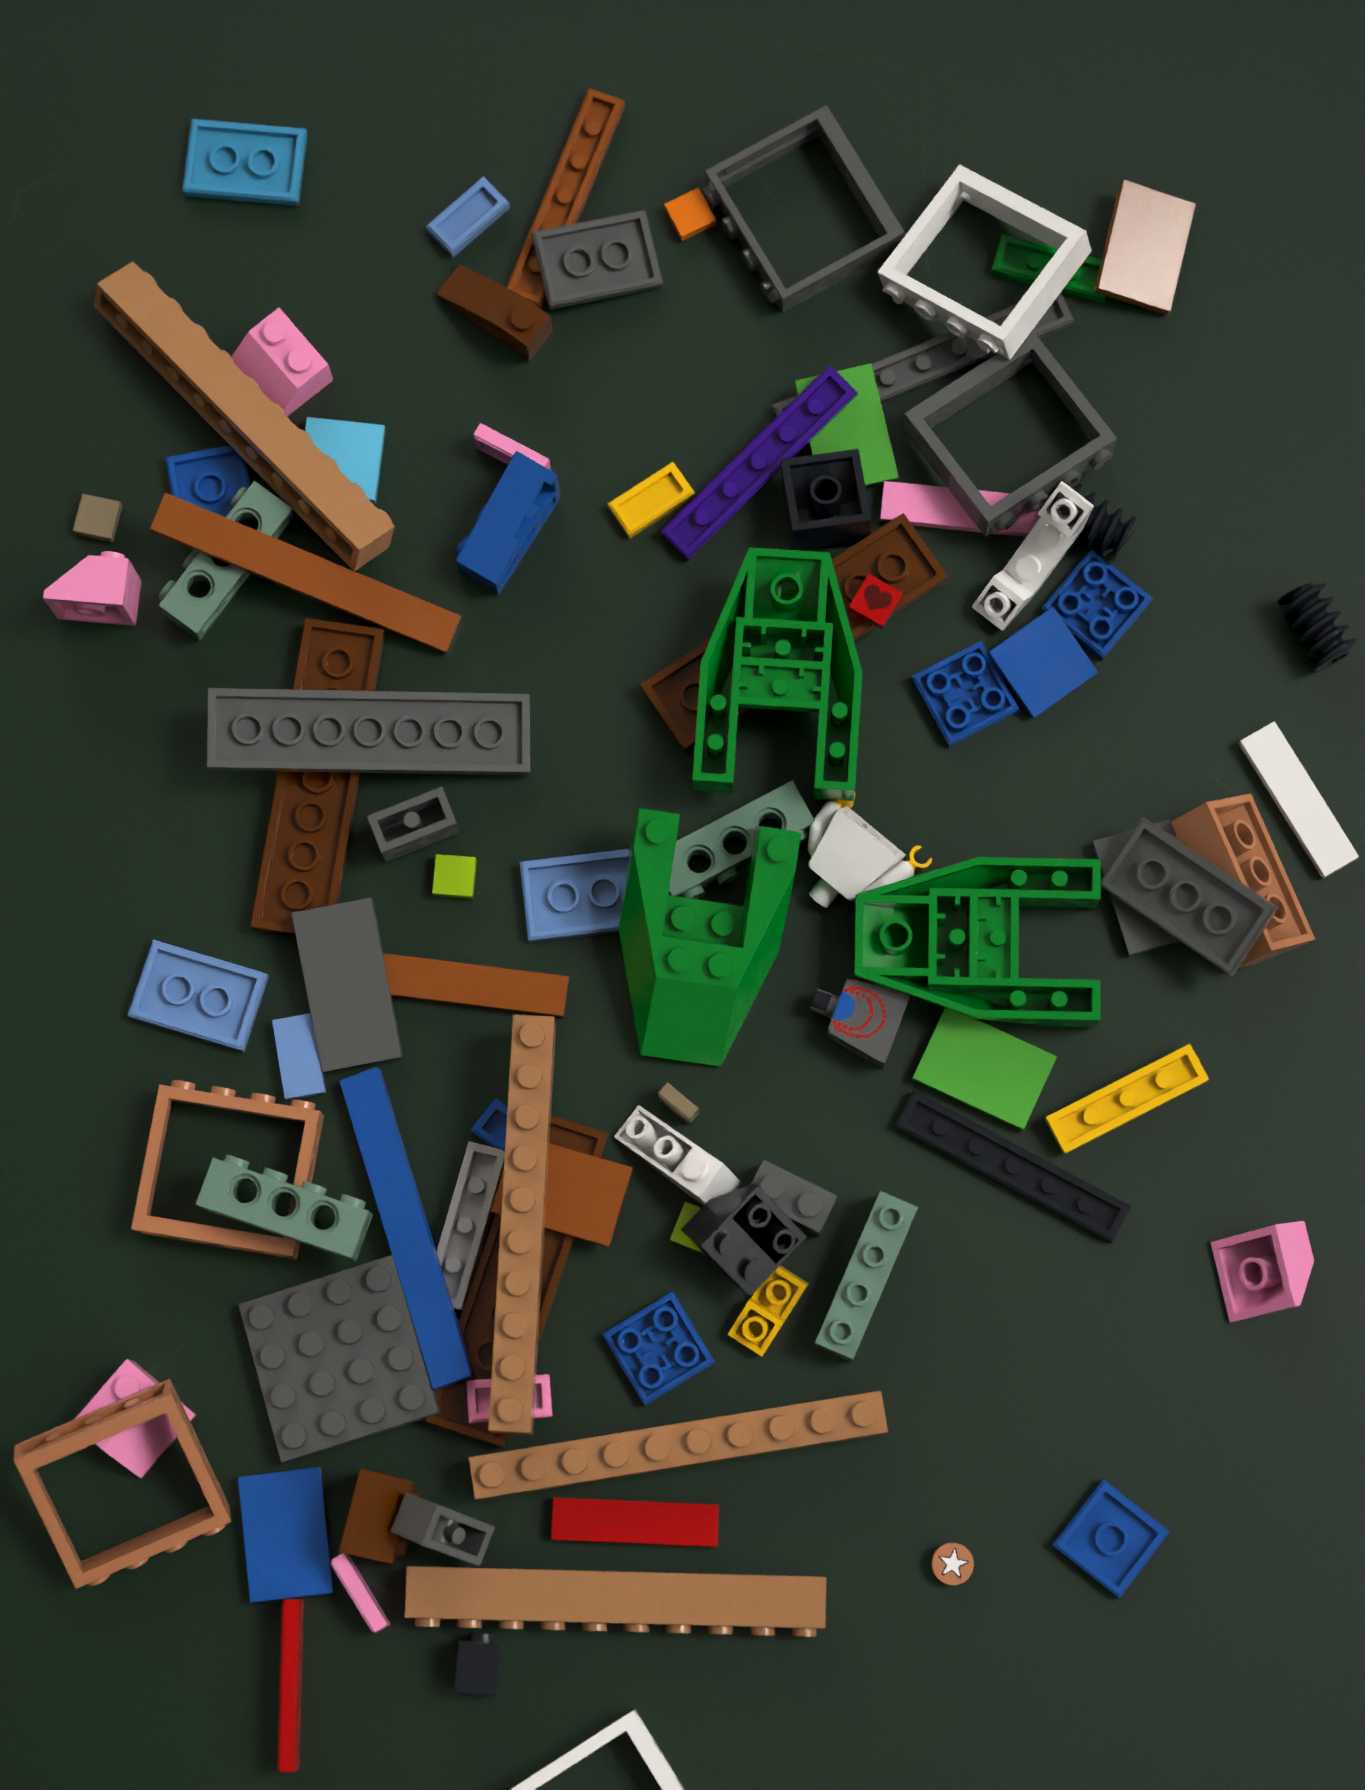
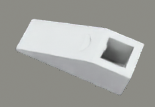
(676, 1157)

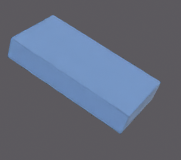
(468, 217)
(298, 1057)

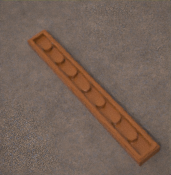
(305, 573)

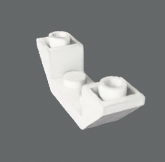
(1036, 557)

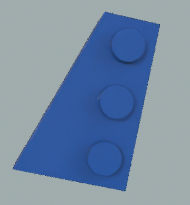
(508, 523)

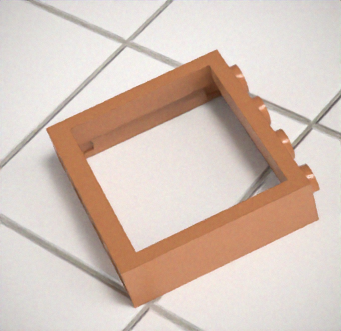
(223, 1099)
(99, 1426)

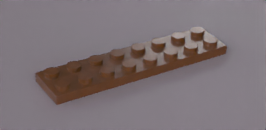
(890, 554)
(315, 809)
(478, 1313)

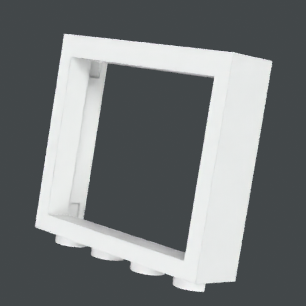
(1013, 209)
(641, 1738)

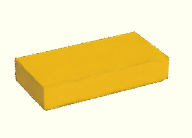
(651, 500)

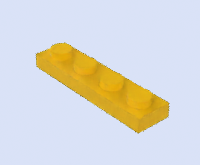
(1126, 1099)

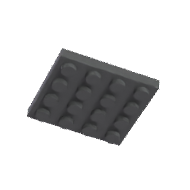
(338, 1359)

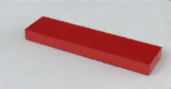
(635, 1522)
(290, 1685)

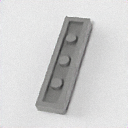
(469, 1218)

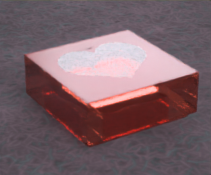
(875, 601)

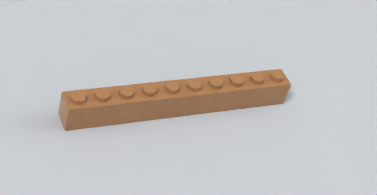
(244, 416)
(522, 1225)
(678, 1445)
(615, 1598)

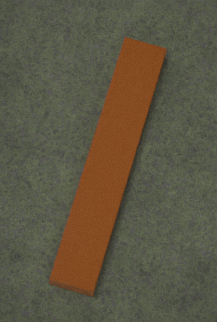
(569, 184)
(477, 985)

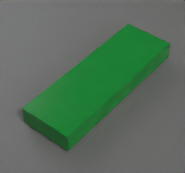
(1025, 260)

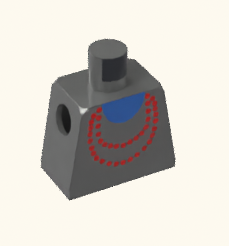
(863, 1018)

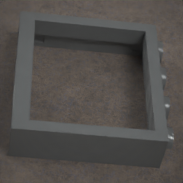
(825, 127)
(975, 384)

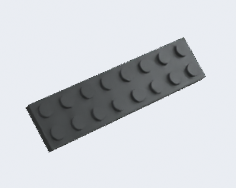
(368, 731)

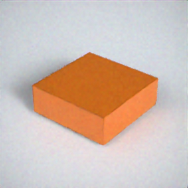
(690, 214)

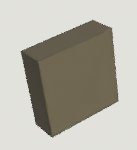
(97, 518)
(678, 1103)

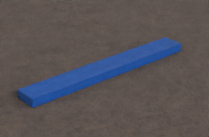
(407, 1229)

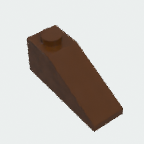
(497, 311)

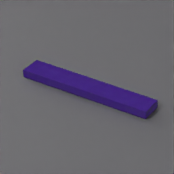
(759, 462)

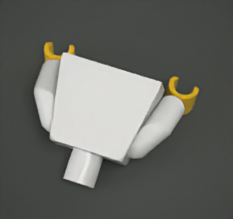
(853, 855)

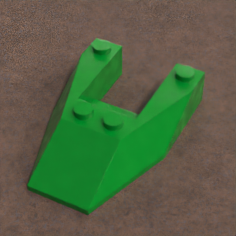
(785, 649)
(957, 938)
(697, 960)

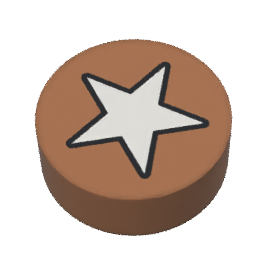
(952, 1563)

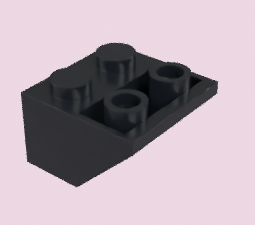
(744, 1236)

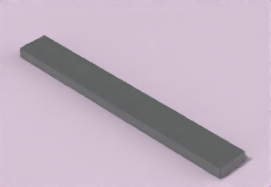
(945, 356)

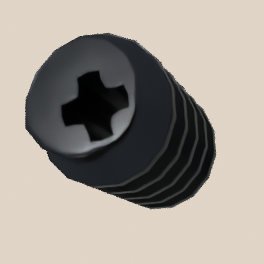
(1105, 527)
(1317, 624)

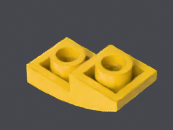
(768, 1310)

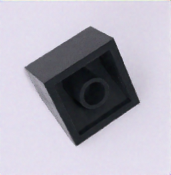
(825, 499)

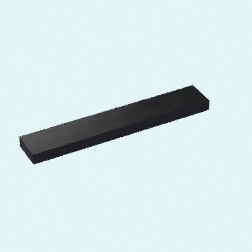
(1012, 1166)

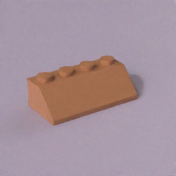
(1238, 842)

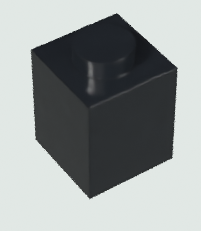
(479, 1665)

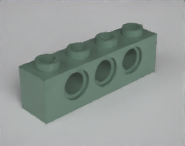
(198, 614)
(781, 804)
(342, 1238)
(865, 1276)

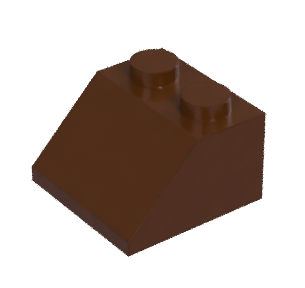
(373, 1515)

